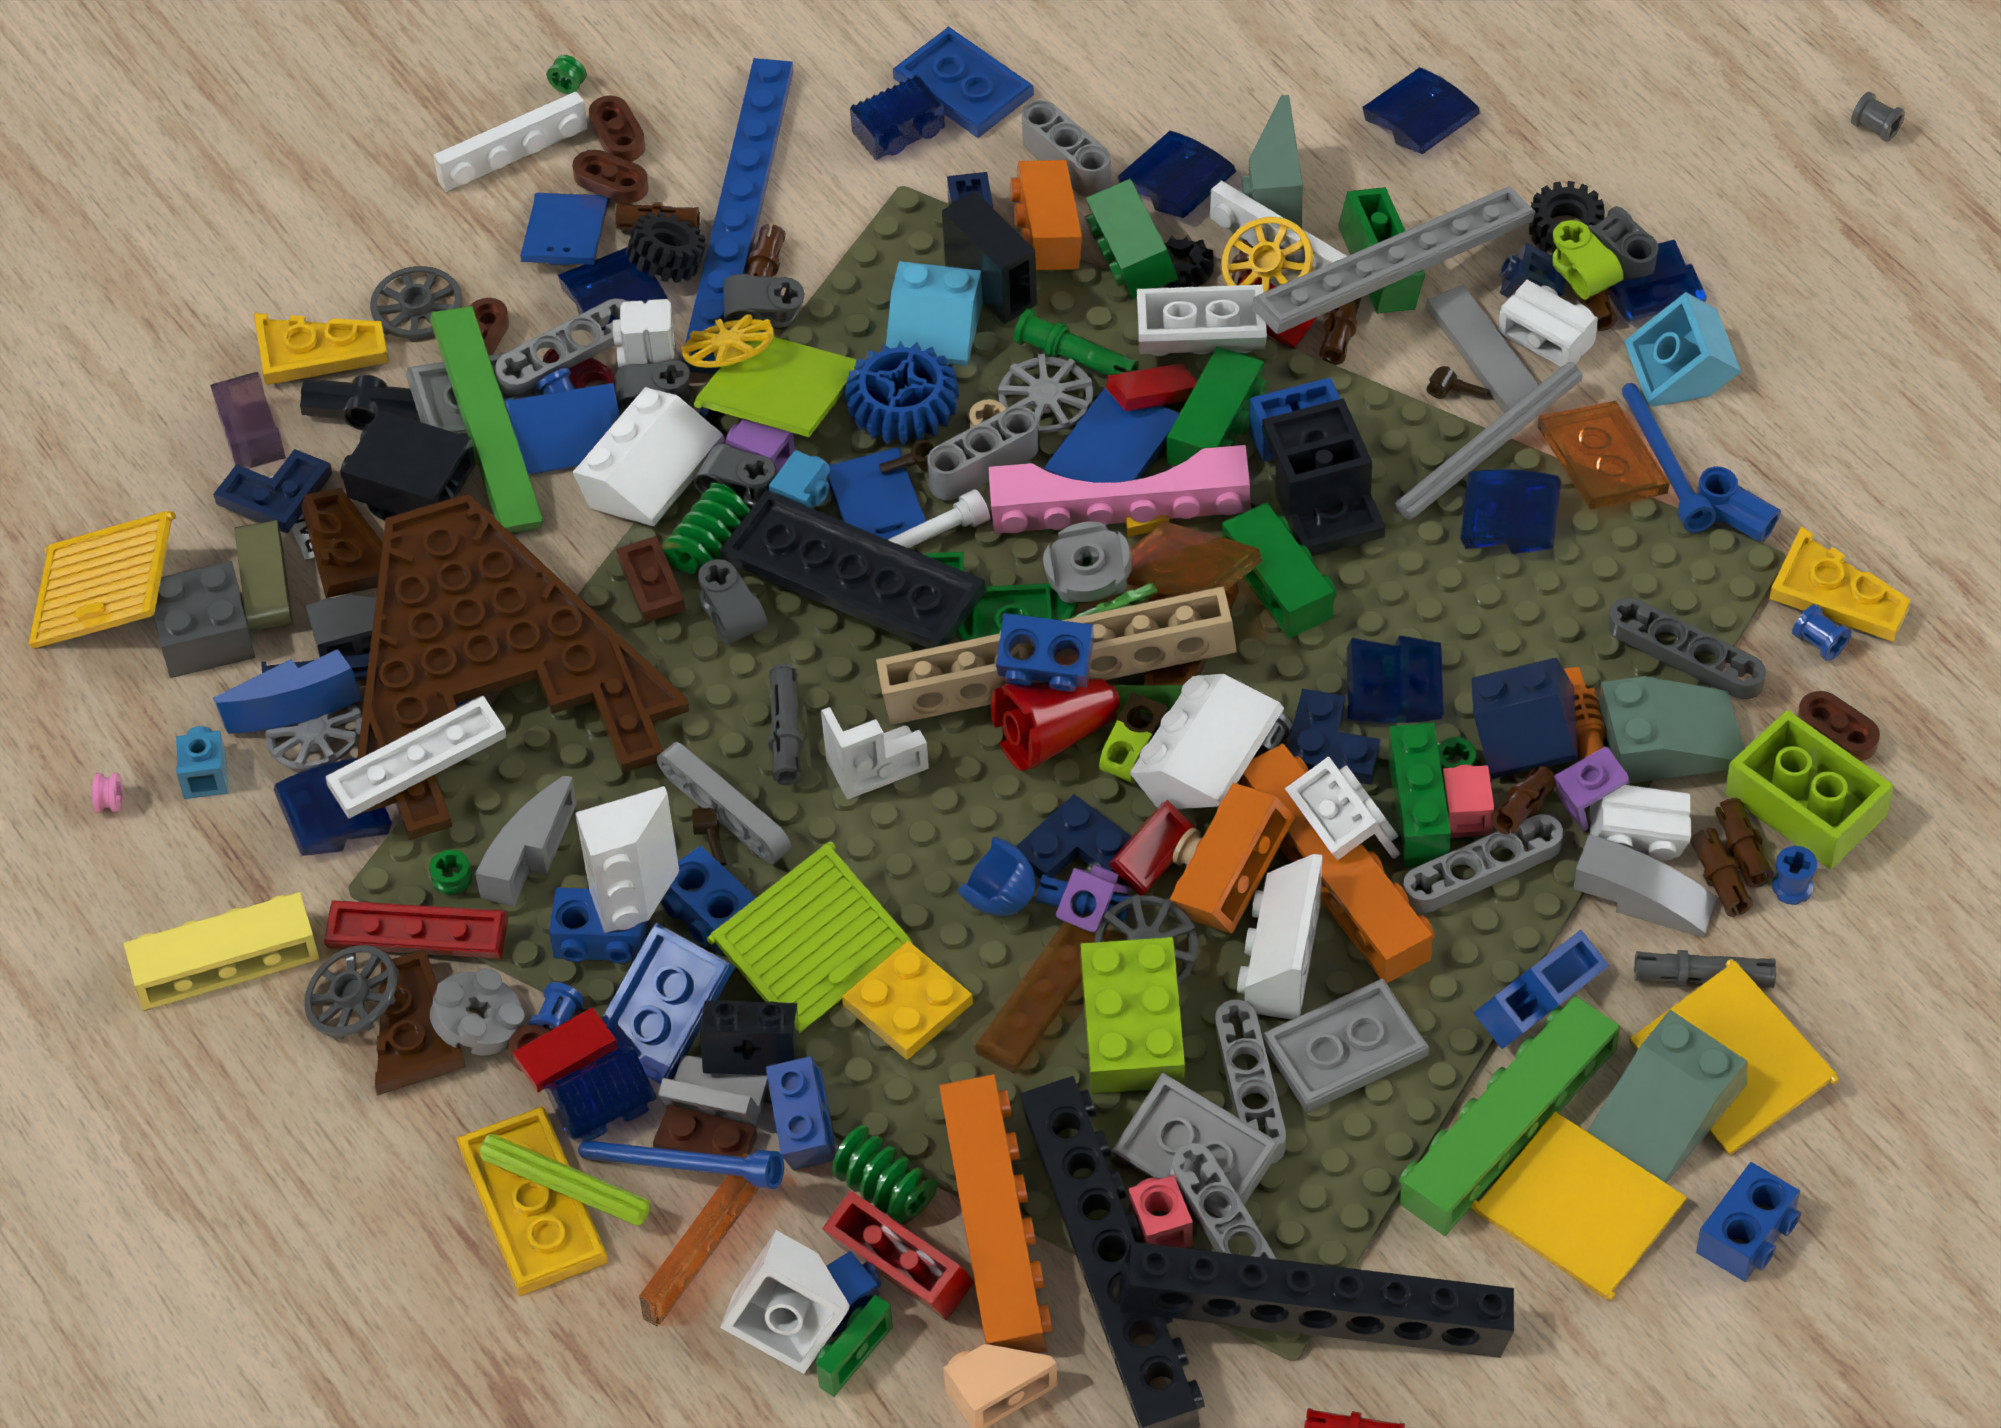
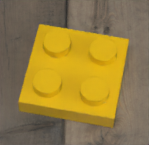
(907, 1000)

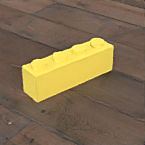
(221, 950)

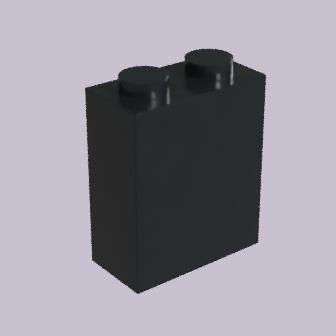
(985, 242)
(406, 464)

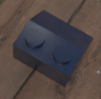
(1525, 717)

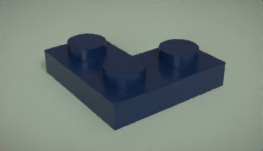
(275, 497)
(1317, 736)
(1072, 833)

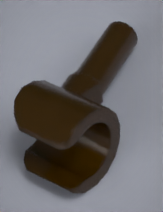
(1445, 379)
(917, 456)
(706, 822)

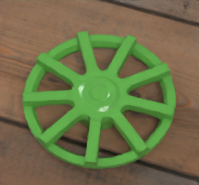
(1127, 599)

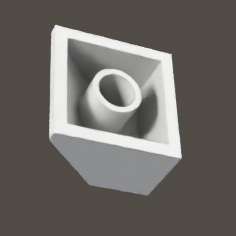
(786, 1303)

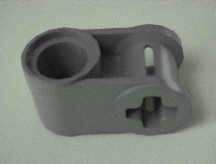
(1627, 242)
(762, 299)
(658, 376)
(736, 470)
(729, 602)

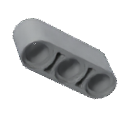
(1055, 136)
(965, 459)

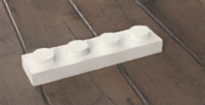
(510, 141)
(1234, 209)
(415, 756)

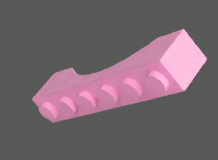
(1205, 485)

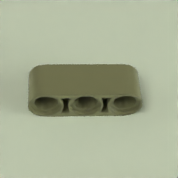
(263, 575)

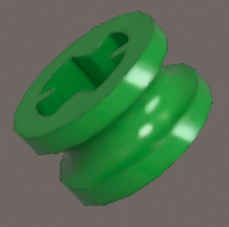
(566, 74)
(1456, 746)
(450, 859)

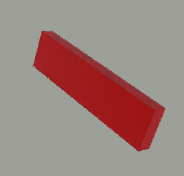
(417, 928)

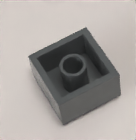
(202, 620)

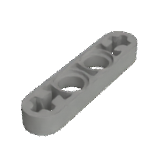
(561, 341)
(732, 808)
(1487, 869)
(1249, 1081)
(1222, 1229)

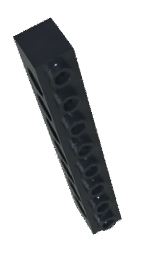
(1048, 1112)
(1316, 1299)

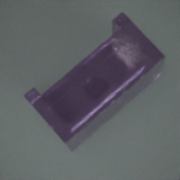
(247, 421)

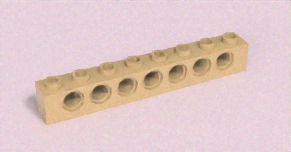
(1124, 644)

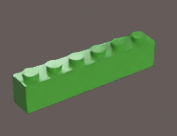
(1508, 1114)

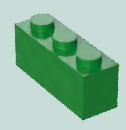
(1367, 220)
(1129, 238)
(1217, 405)
(1286, 576)
(1418, 793)

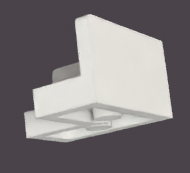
(868, 757)

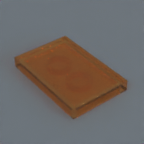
(1603, 455)
(1189, 560)

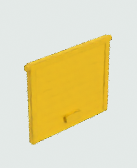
(101, 579)
(1780, 1061)
(1580, 1205)

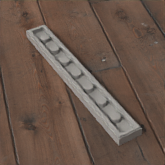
(1392, 260)

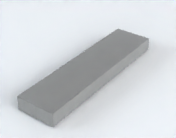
(1481, 346)

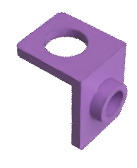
(1589, 782)
(1101, 884)

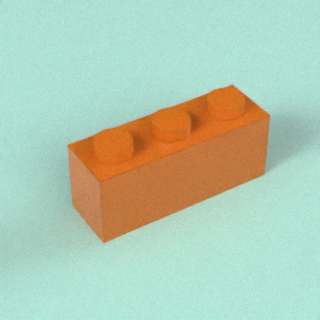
(1047, 213)
(1232, 857)

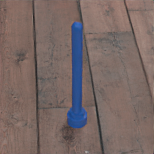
(1694, 510)
(762, 1168)

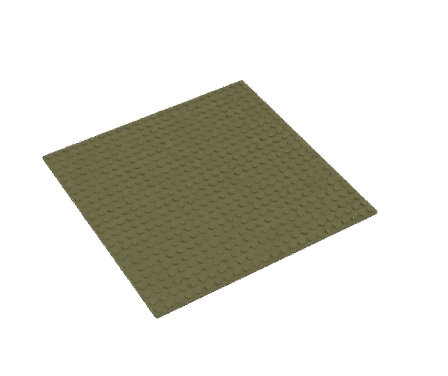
(931, 829)

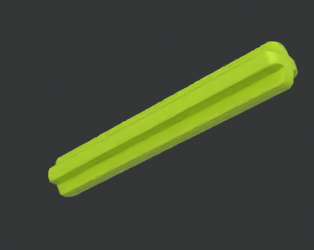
(565, 1179)

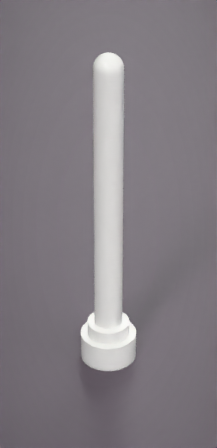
(968, 511)

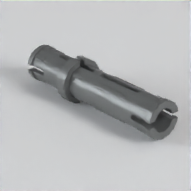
(785, 738)
(1688, 968)

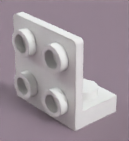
(1340, 809)

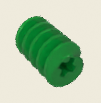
(705, 529)
(881, 1178)

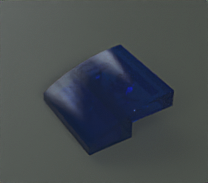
(1421, 110)
(1177, 173)
(609, 279)
(1654, 292)
(1511, 510)
(1394, 681)
(317, 817)

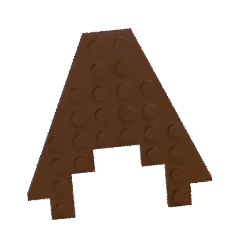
(478, 613)

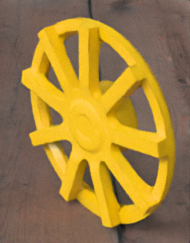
(1266, 257)
(727, 344)

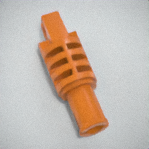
(1589, 719)

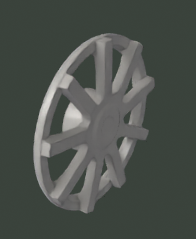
(1047, 393)
(314, 737)

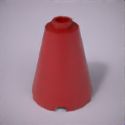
(1047, 720)

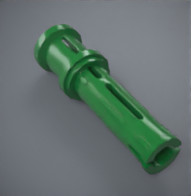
(1058, 341)

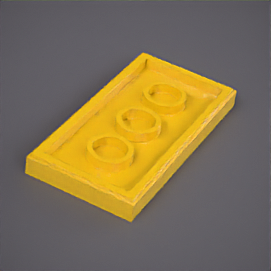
(536, 1228)

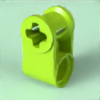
(1584, 259)

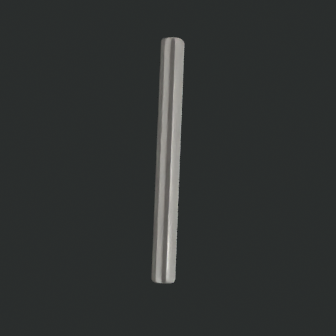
(1489, 440)

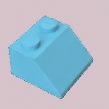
(935, 309)
(1682, 353)

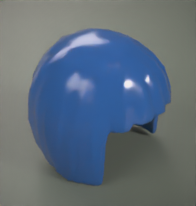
(1000, 881)

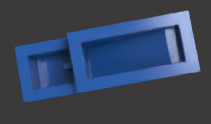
(289, 695)
(1541, 989)

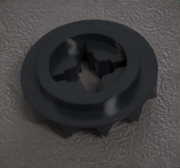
(1199, 266)

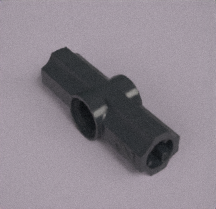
(356, 401)

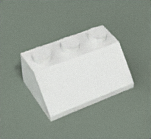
(1199, 320)
(646, 458)
(1205, 742)
(628, 856)
(1283, 939)

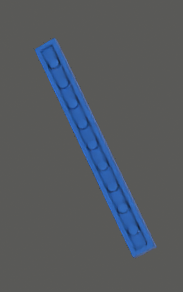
(742, 191)

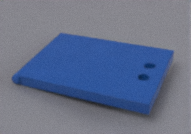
(564, 228)
(561, 426)
(875, 499)

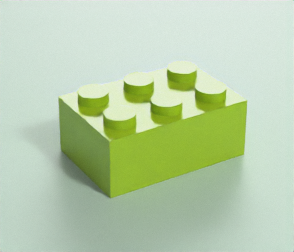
(1809, 789)
(1131, 1014)

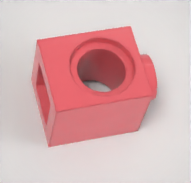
(1468, 800)
(1164, 1195)

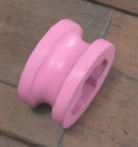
(107, 792)

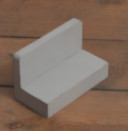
(721, 1095)

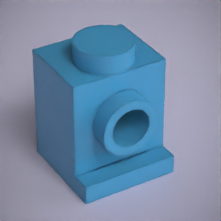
(802, 479)
(201, 754)

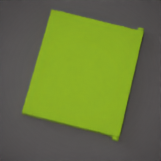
(780, 387)
(810, 936)

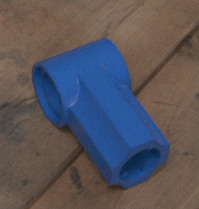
(1737, 505)

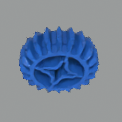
(902, 393)

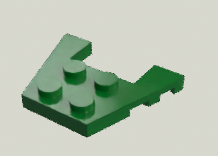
(1023, 599)

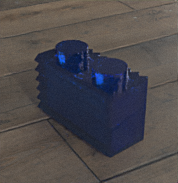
(897, 118)
(600, 1094)

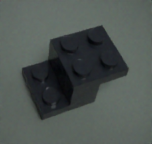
(1323, 477)

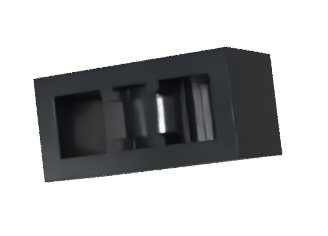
(748, 1036)

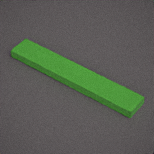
(486, 419)

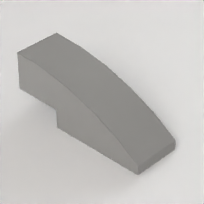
(526, 843)
(1643, 886)

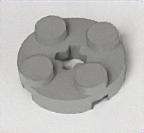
(1093, 582)
(479, 991)

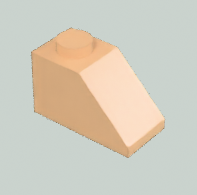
(997, 1382)

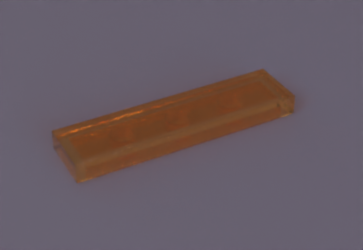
(1036, 999)
(695, 1247)

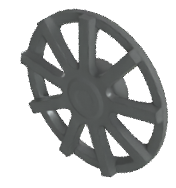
(414, 301)
(1148, 932)
(350, 992)

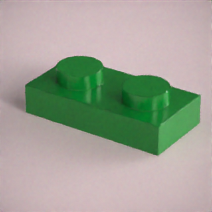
(862, 1334)

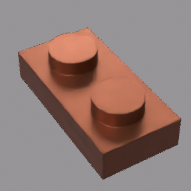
(650, 579)
(703, 1133)

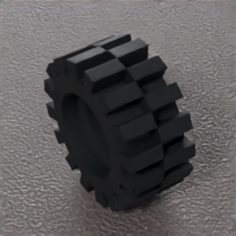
(1562, 202)
(666, 247)

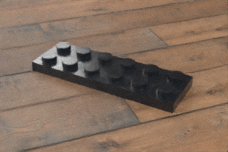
(853, 570)

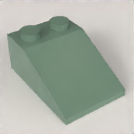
(1275, 166)
(1668, 728)
(1670, 1096)

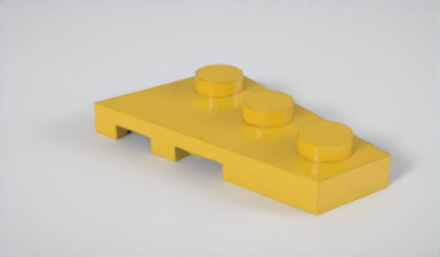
(309, 349)
(1844, 593)

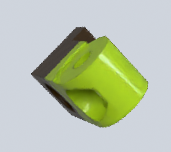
(1130, 735)

